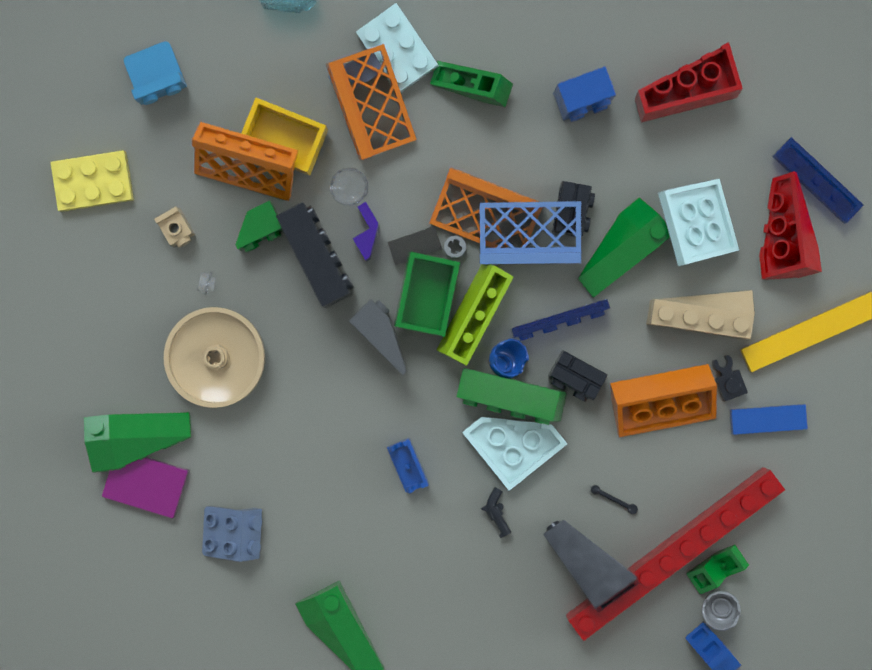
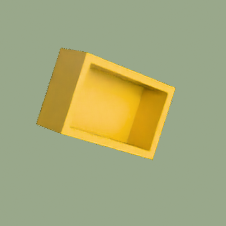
(287, 129)

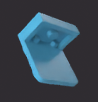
(154, 73)

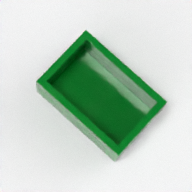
(426, 293)

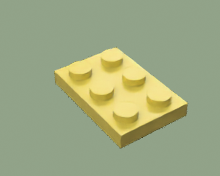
(92, 181)

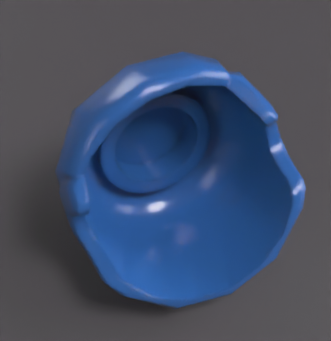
(508, 358)

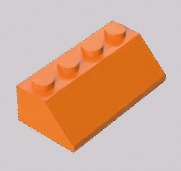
(664, 400)

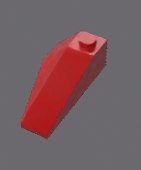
(790, 240)

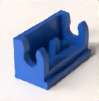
(408, 465)

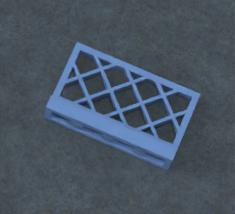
(525, 254)

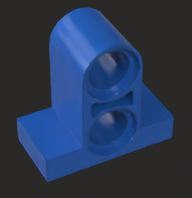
(712, 649)

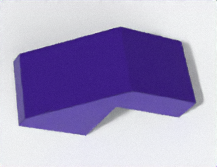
(366, 240)

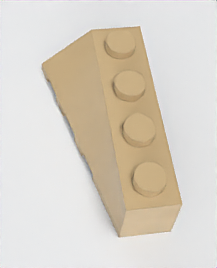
(715, 314)

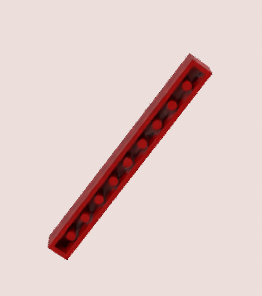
(683, 547)

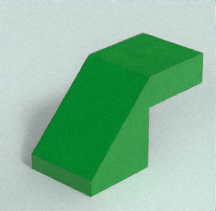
(714, 569)

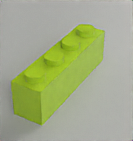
(474, 313)

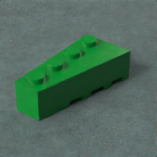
(511, 395)

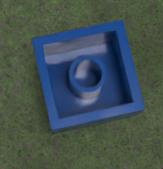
(584, 94)

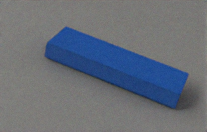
(768, 419)

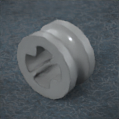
(462, 244)

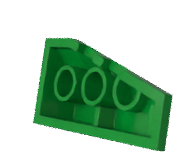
(629, 240)
(124, 438)
(337, 625)

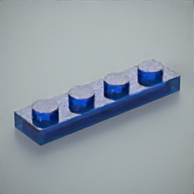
(818, 180)
(570, 317)

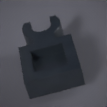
(730, 382)

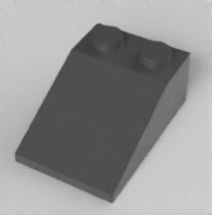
(379, 331)

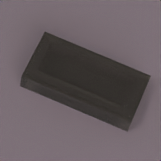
(420, 242)

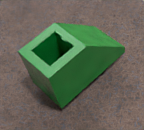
(257, 226)

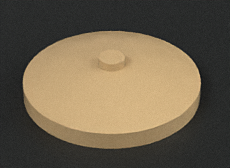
(214, 357)

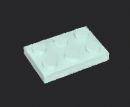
(403, 45)

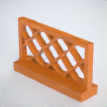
(350, 109)
(249, 152)
(484, 189)

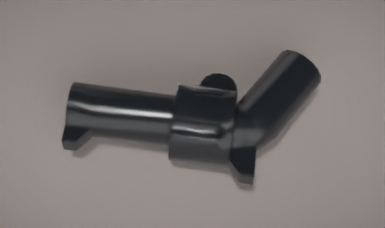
(495, 512)

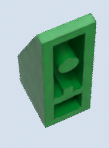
(472, 83)

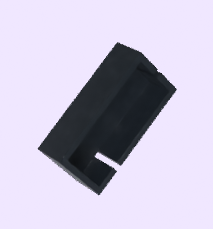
(314, 255)

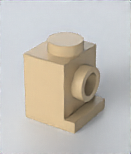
(171, 217)

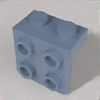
(232, 533)

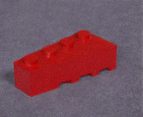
(692, 86)

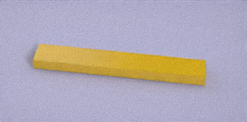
(808, 332)

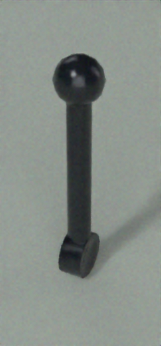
(632, 508)

